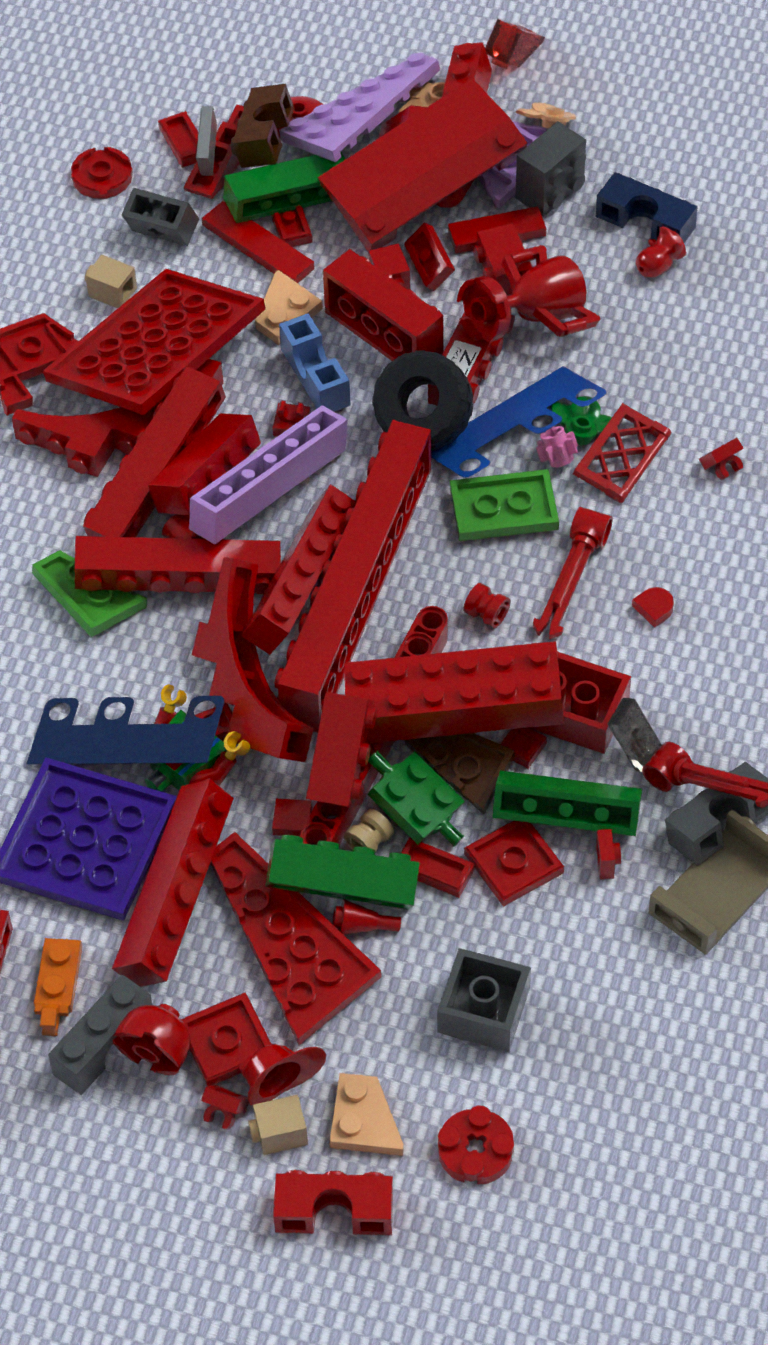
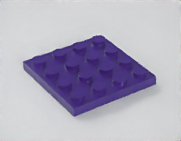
(84, 838)

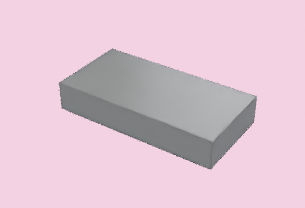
(206, 141)

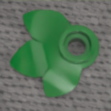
(583, 421)

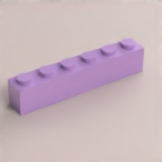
(267, 474)

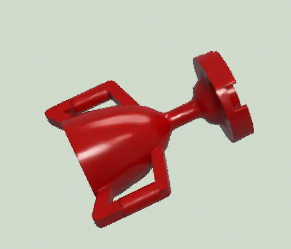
(543, 294)

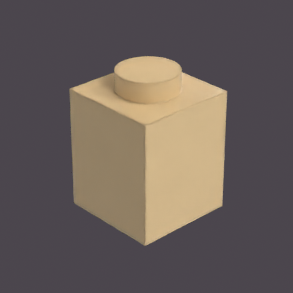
(110, 281)
(278, 1125)

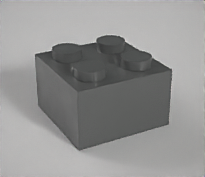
(550, 168)
(483, 999)

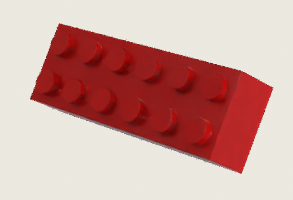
(459, 691)

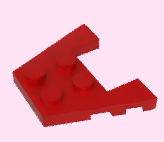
(25, 353)

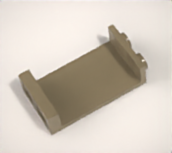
(719, 890)

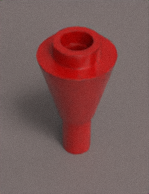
(354, 918)

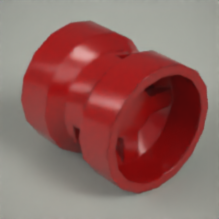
(488, 606)

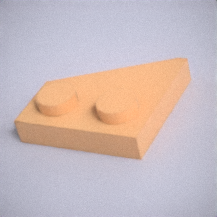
(285, 302)
(363, 1117)

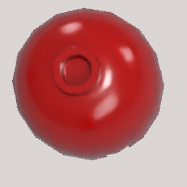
(155, 1036)

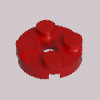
(481, 1125)

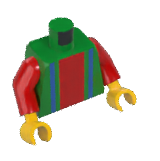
(179, 774)

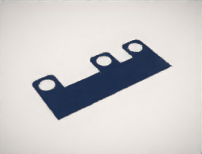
(122, 742)

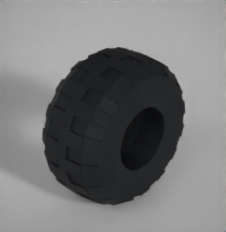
(419, 369)

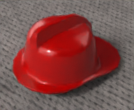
(279, 1069)

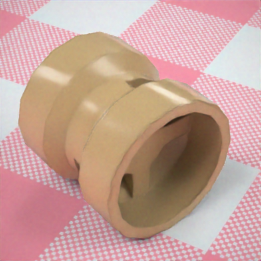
(370, 831)

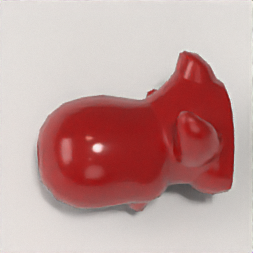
(660, 255)

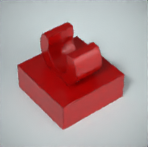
(288, 415)
(723, 455)
(224, 1101)

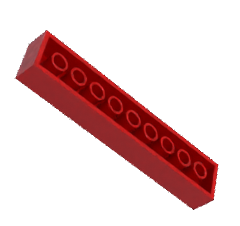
(355, 572)

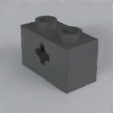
(160, 216)

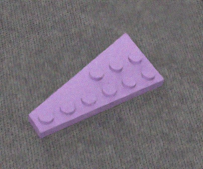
(358, 111)

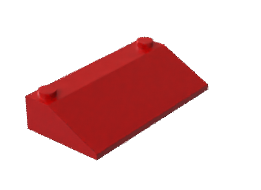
(422, 163)

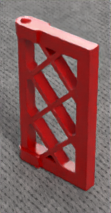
(603, 480)

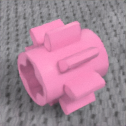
(557, 447)

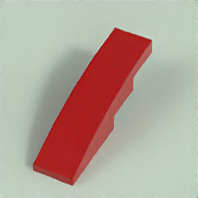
(224, 160)

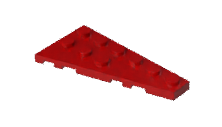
(299, 950)

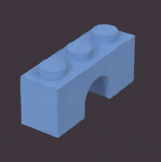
(320, 377)

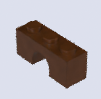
(256, 134)

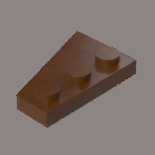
(466, 763)

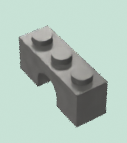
(697, 826)
(82, 1051)

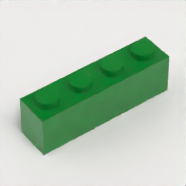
(277, 187)
(567, 803)
(342, 873)

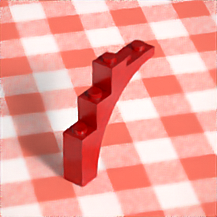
(90, 437)
(238, 669)

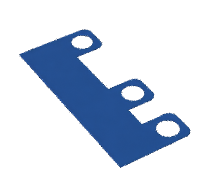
(516, 410)

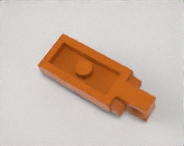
(57, 982)

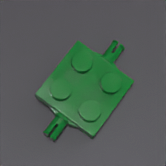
(416, 798)

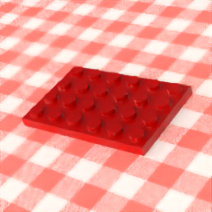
(152, 340)

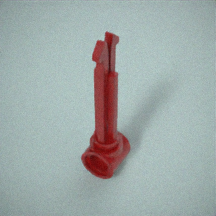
(589, 532)
(674, 766)

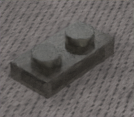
(634, 733)

